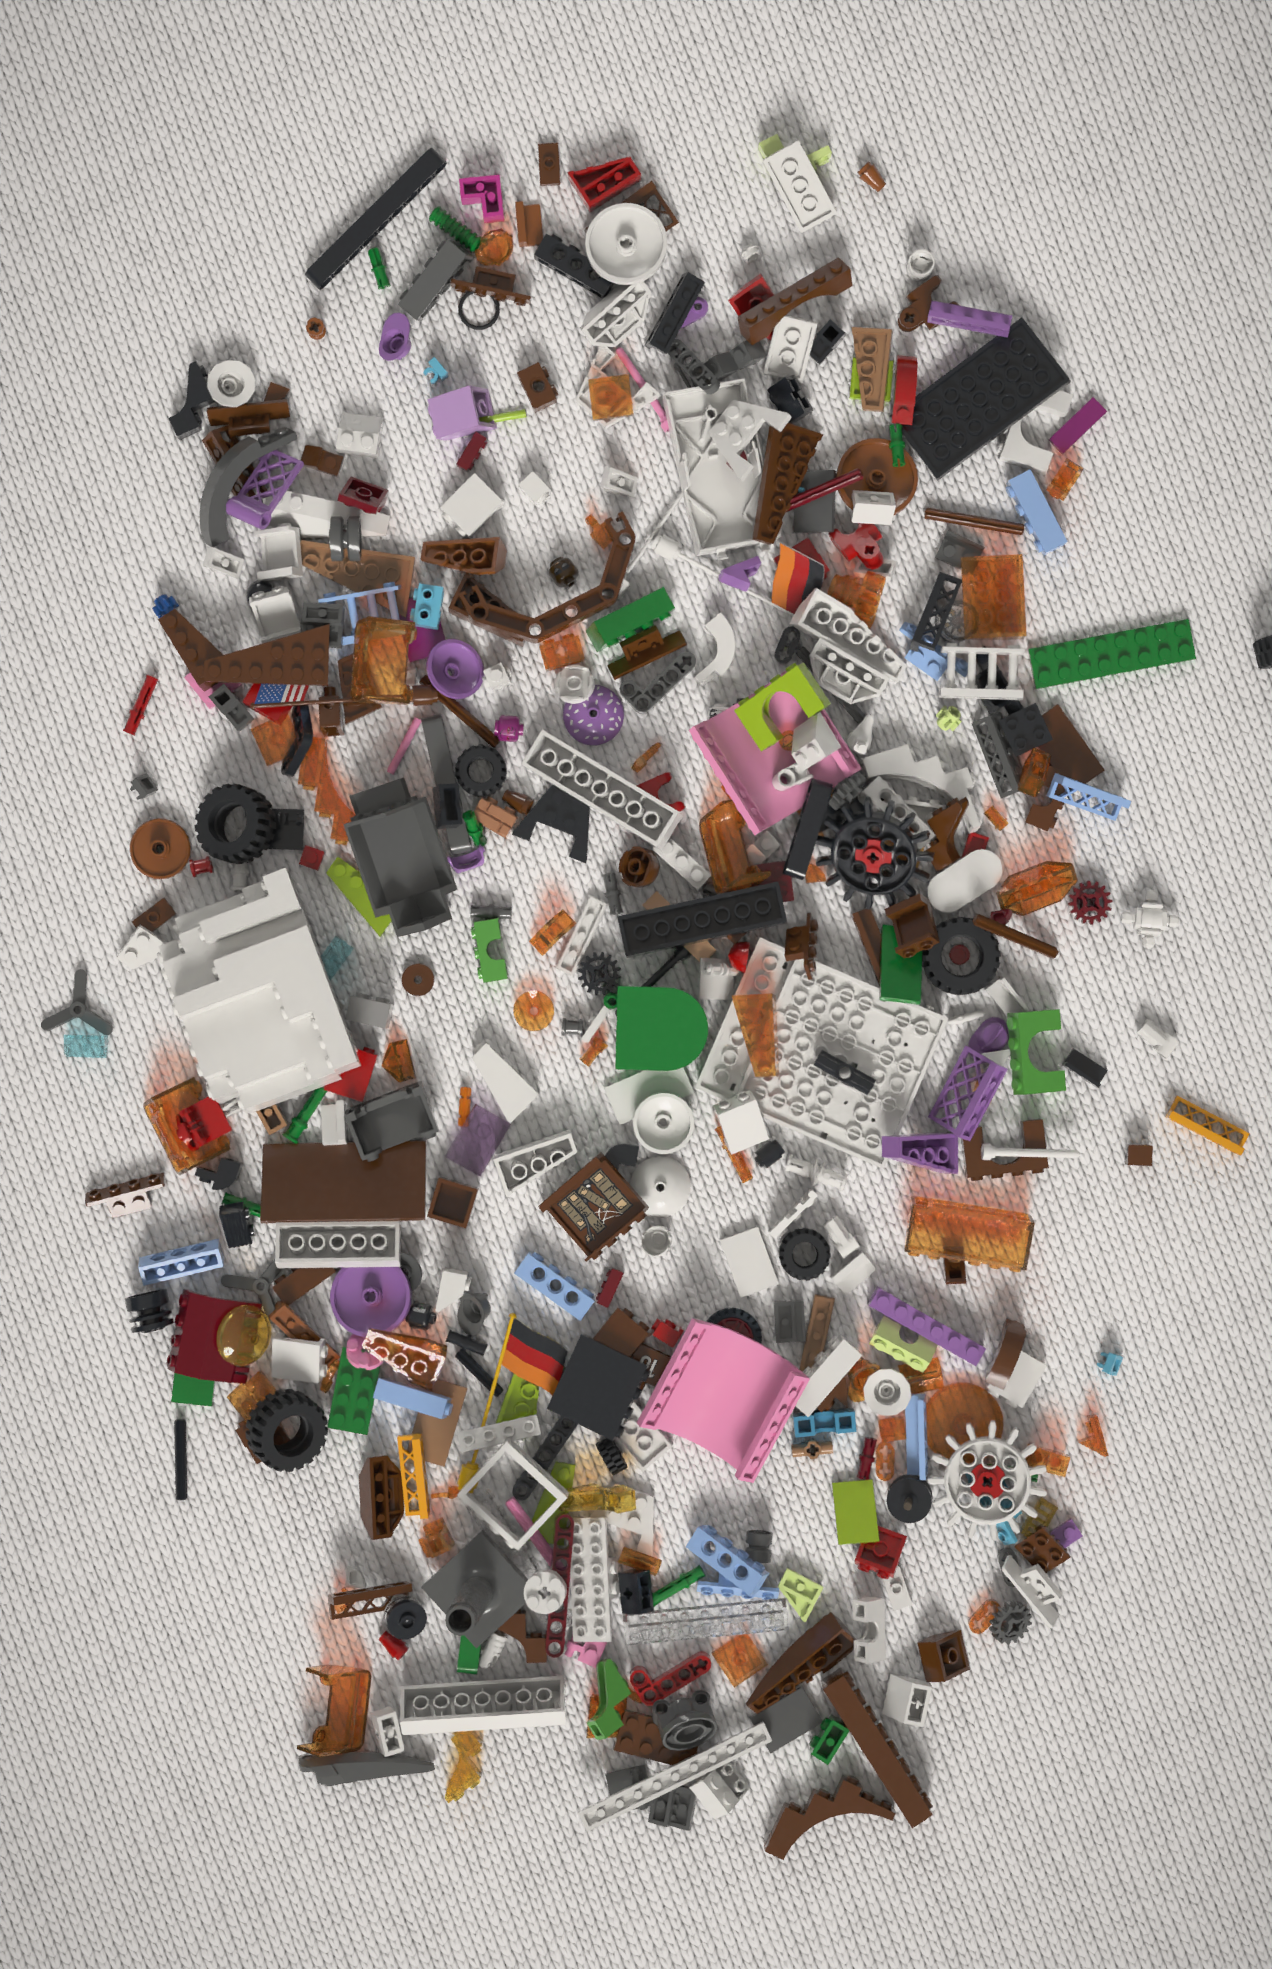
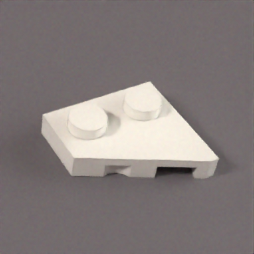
(140, 948)

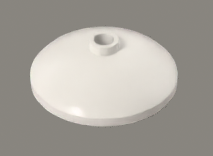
(667, 1137)
(666, 1172)

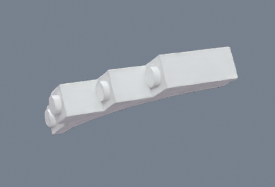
(900, 765)

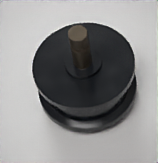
(909, 1498)

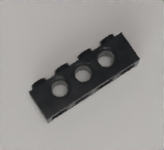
(553, 243)

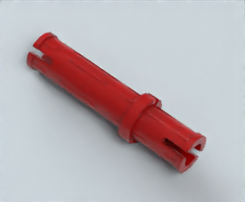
(140, 705)

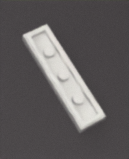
(581, 936)

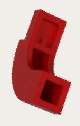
(905, 389)

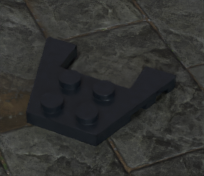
(562, 813)

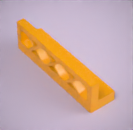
(1204, 1132)
(420, 1476)

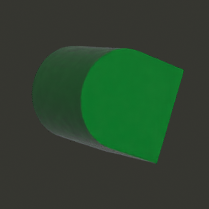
(658, 1028)

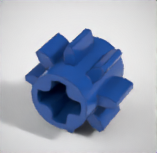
(164, 605)

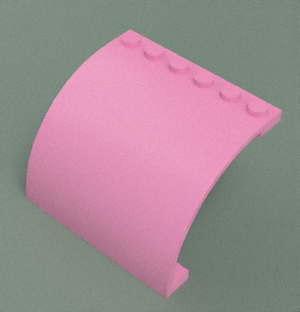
(749, 772)
(725, 1396)

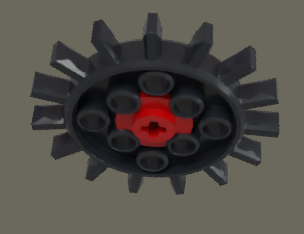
(863, 853)

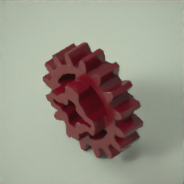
(1099, 910)

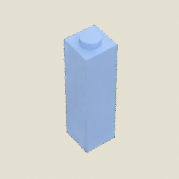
(413, 1398)

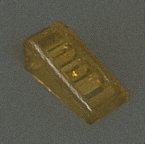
(1028, 1522)

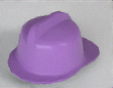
(395, 337)
(990, 1036)

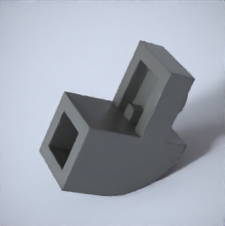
(231, 707)

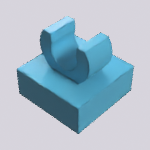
(437, 369)
(1112, 1363)

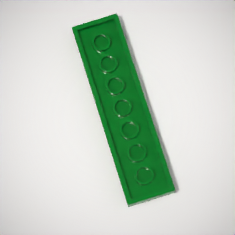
(1111, 654)

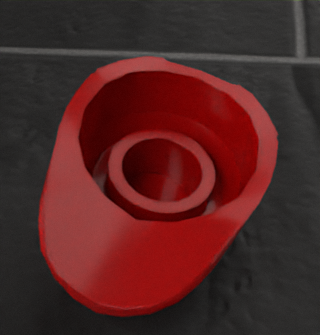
(739, 955)

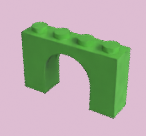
(1025, 1077)

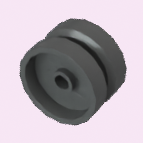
(345, 538)

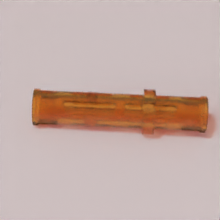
(745, 1174)

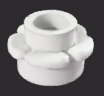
(750, 253)

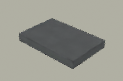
(818, 514)
(788, 1718)

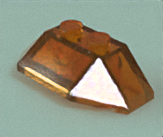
(1036, 887)

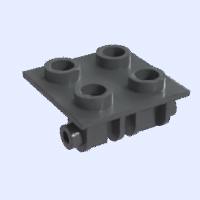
(626, 1777)

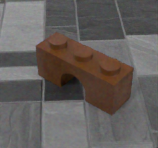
(1044, 816)

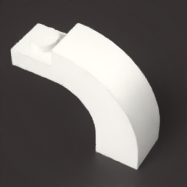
(725, 641)

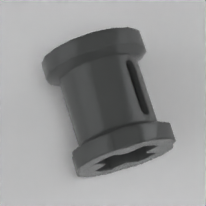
(572, 1027)

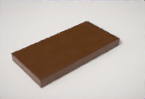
(1068, 748)

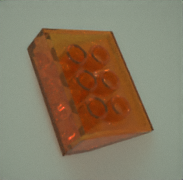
(993, 597)

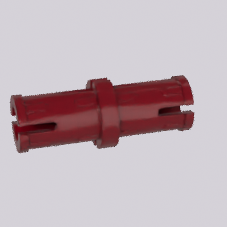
(866, 1458)

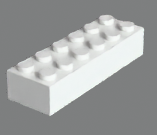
(338, 1244)

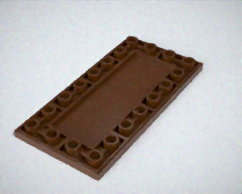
(336, 1186)

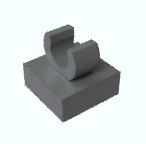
(144, 786)

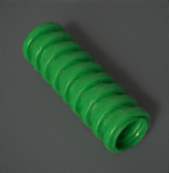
(455, 229)

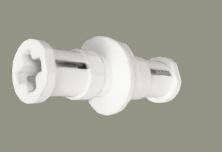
(816, 1172)

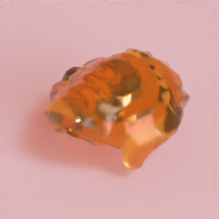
(495, 247)

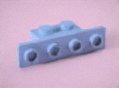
(929, 661)
(728, 1589)

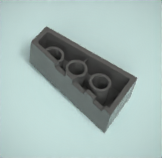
(434, 279)

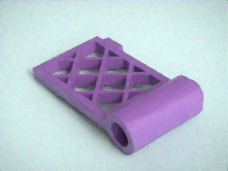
(256, 512)

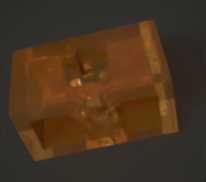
(555, 661)

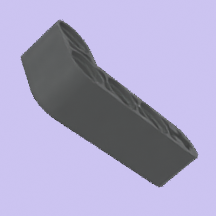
(661, 680)

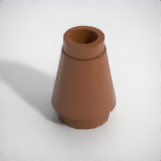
(871, 176)

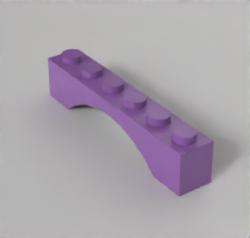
(926, 1326)

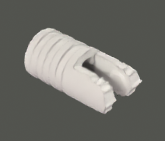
(492, 1650)

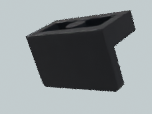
(1084, 1068)

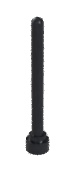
(679, 954)

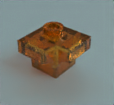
(436, 1538)

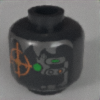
(421, 1316)

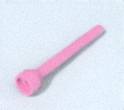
(640, 382)

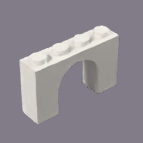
(1021, 453)

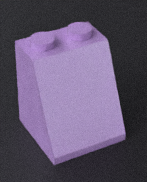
(458, 412)

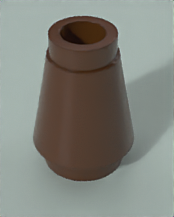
(518, 801)

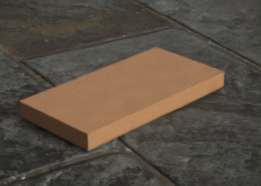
(438, 1432)

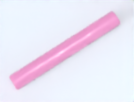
(404, 745)

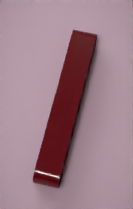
(566, 1554)

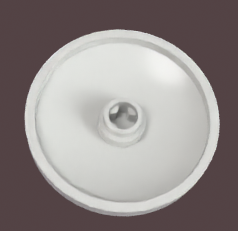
(626, 243)

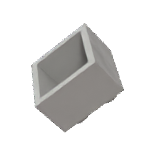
(369, 1011)

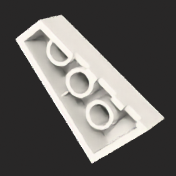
(527, 1162)

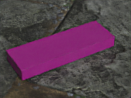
(1077, 425)

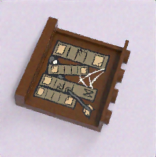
(595, 1206)

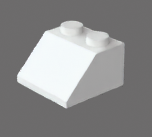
(359, 435)
(813, 742)
(452, 1287)

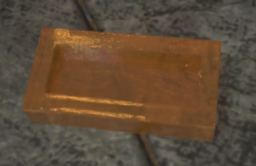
(639, 1560)

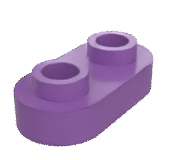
(694, 315)

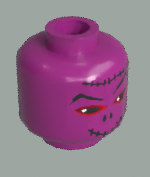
(508, 728)

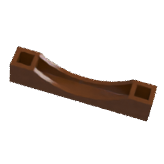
(762, 319)

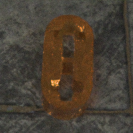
(879, 1461)
(979, 1613)

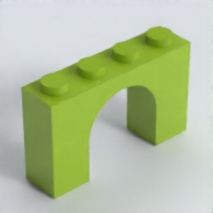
(755, 711)

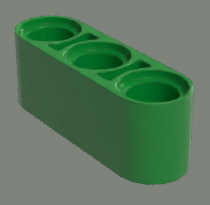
(468, 1657)

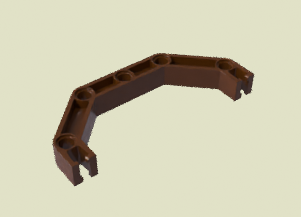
(556, 619)

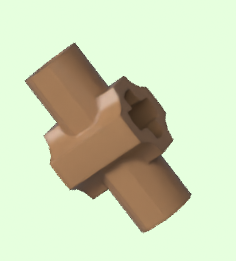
(800, 1449)

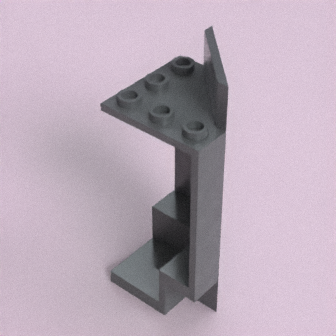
(400, 857)

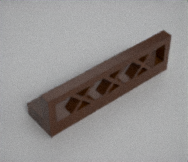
(218, 447)
(870, 938)
(367, 1594)

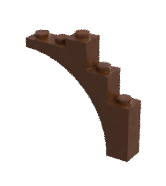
(820, 1806)

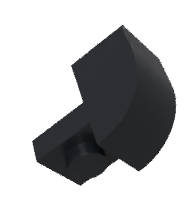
(826, 341)
(623, 1154)
(226, 1175)

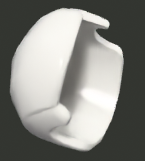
(656, 1241)

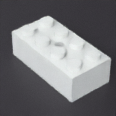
(827, 1372)

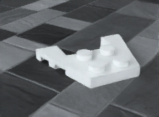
(602, 359)
(738, 427)
(636, 1521)

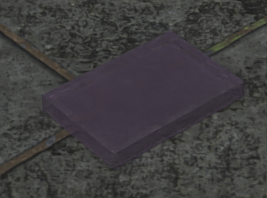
(477, 1140)

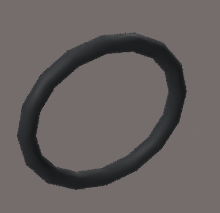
(460, 312)

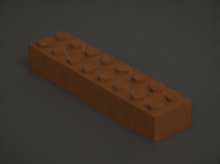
(879, 1751)

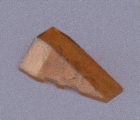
(412, 1356)

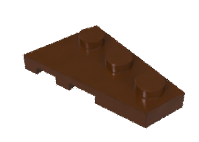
(352, 710)

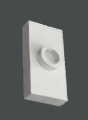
(594, 1023)
(897, 1591)

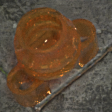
(862, 597)

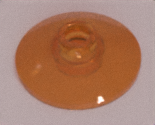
(525, 1003)

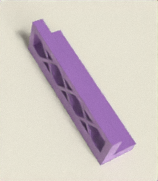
(969, 318)

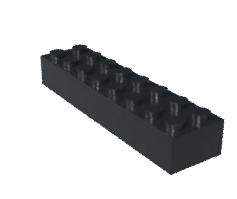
(702, 919)

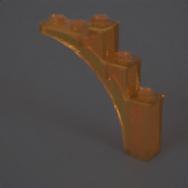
(315, 774)

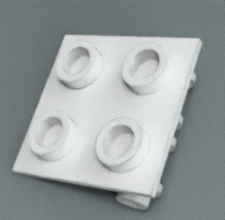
(716, 979)

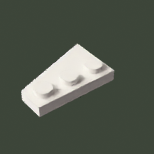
(793, 1213)

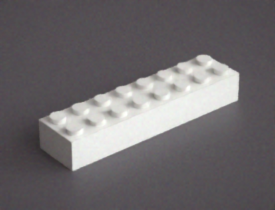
(602, 789)
(482, 1705)

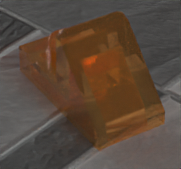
(1096, 1441)

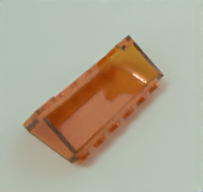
(969, 1233)

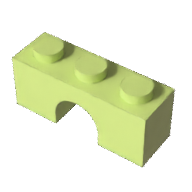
(887, 1339)

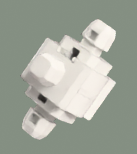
(1150, 919)

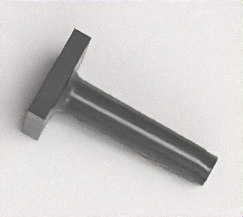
(477, 1589)

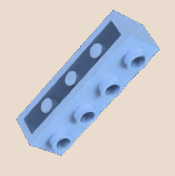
(1036, 513)

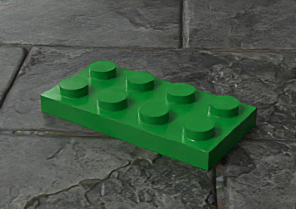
(353, 1397)

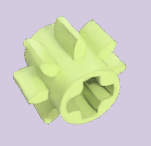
(948, 718)

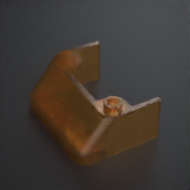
(727, 851)
(345, 1711)

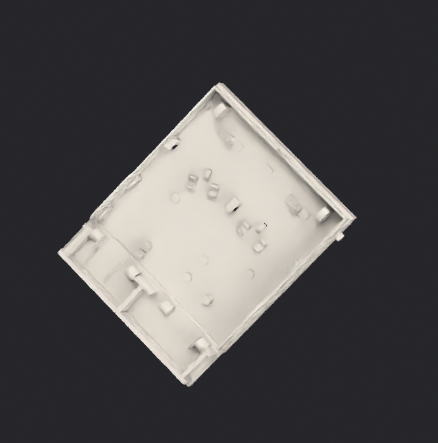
(844, 1020)

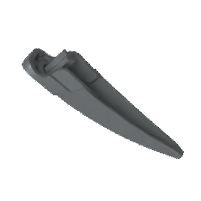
(360, 1766)

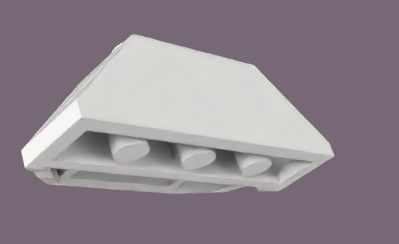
(616, 315)
(844, 674)

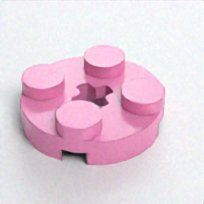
(359, 1358)

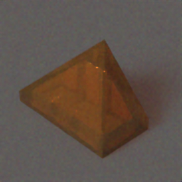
(399, 1061)

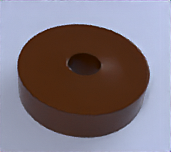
(425, 973)

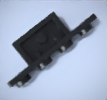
(982, 681)

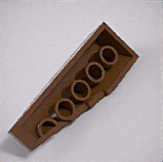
(811, 1653)

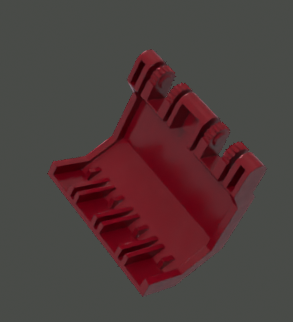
(195, 1339)

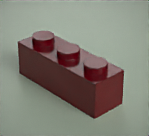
(472, 452)
(609, 1287)

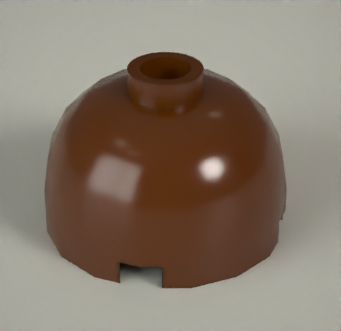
(639, 867)

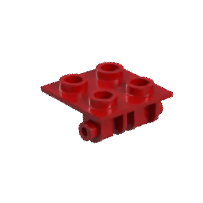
(205, 1121)

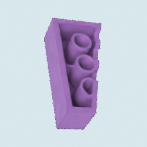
(927, 1150)

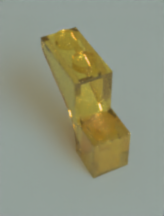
(595, 1497)
(466, 1772)

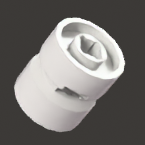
(920, 265)

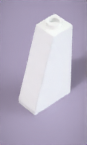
(505, 1083)

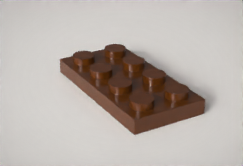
(642, 1739)

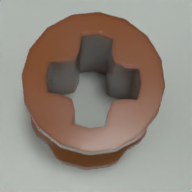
(309, 327)

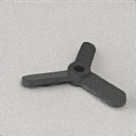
(69, 1013)
(251, 1284)

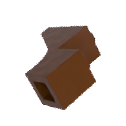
(944, 825)
(533, 1643)

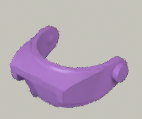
(456, 862)

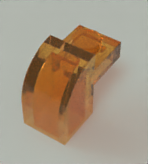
(1064, 479)
(552, 932)

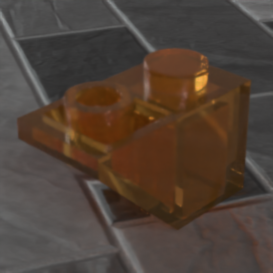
(1055, 1461)

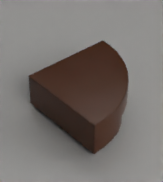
(276, 392)

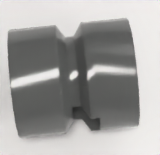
(759, 1545)

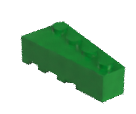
(630, 619)

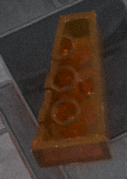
(759, 1028)

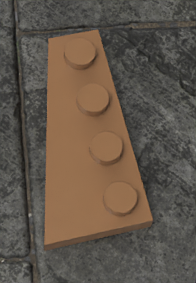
(872, 357)

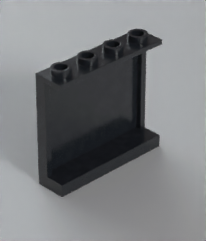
(599, 1387)

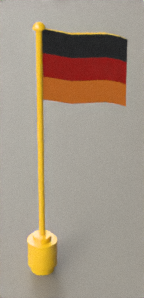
(528, 1357)

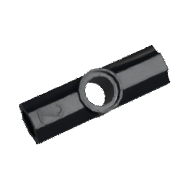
(832, 1066)

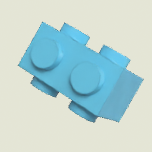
(430, 606)

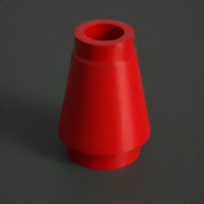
(394, 1646)

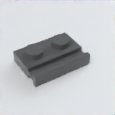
(955, 547)
(789, 1321)

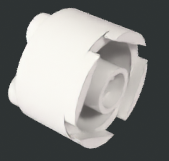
(554, 1584)

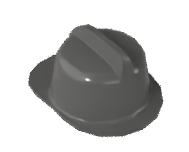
(472, 1312)

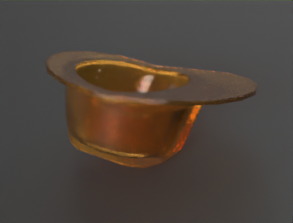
(858, 1376)

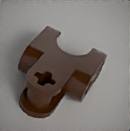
(920, 305)

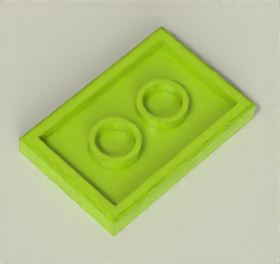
(855, 1512)

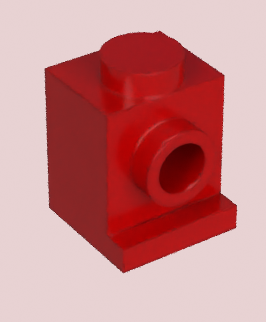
(666, 1331)

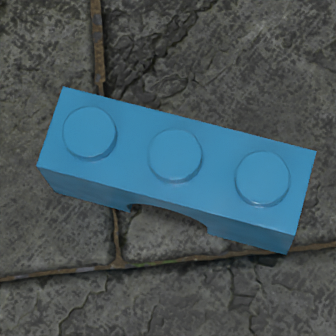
(826, 1421)

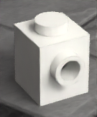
(496, 676)

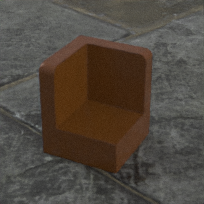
(1139, 1155)

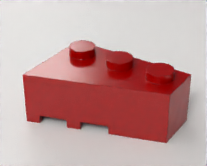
(604, 182)

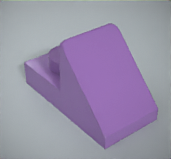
(738, 574)

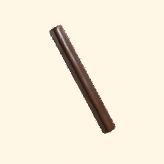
(974, 521)
(463, 714)
(1015, 936)

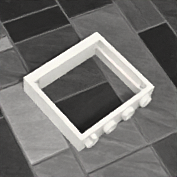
(533, 1469)

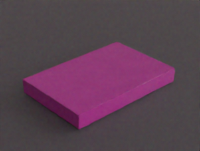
(425, 639)

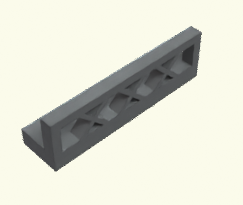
(1011, 765)

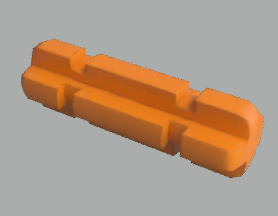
(464, 1105)

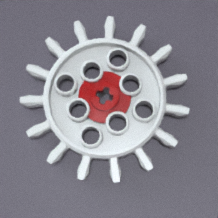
(1000, 1450)

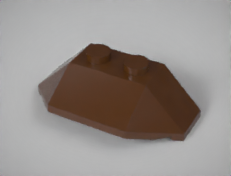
(380, 1496)

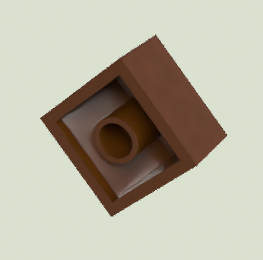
(943, 1656)

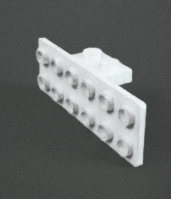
(592, 1580)

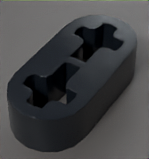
(791, 647)

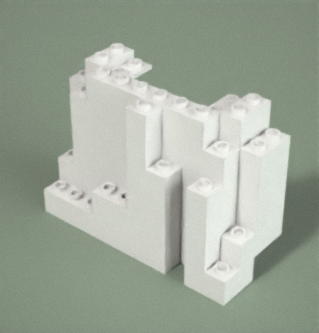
(257, 997)

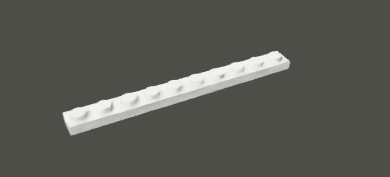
(674, 1776)

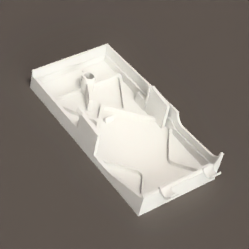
(716, 501)

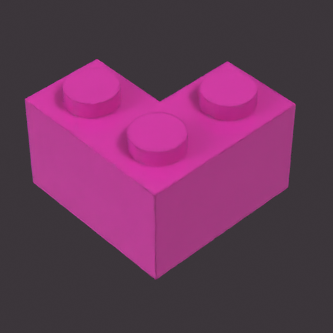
(485, 191)

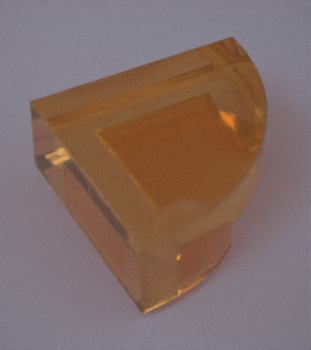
(814, 874)

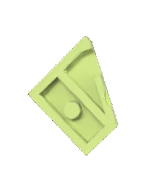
(800, 1592)

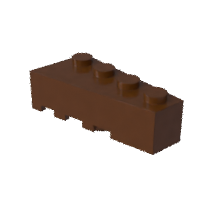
(457, 609)
(190, 645)

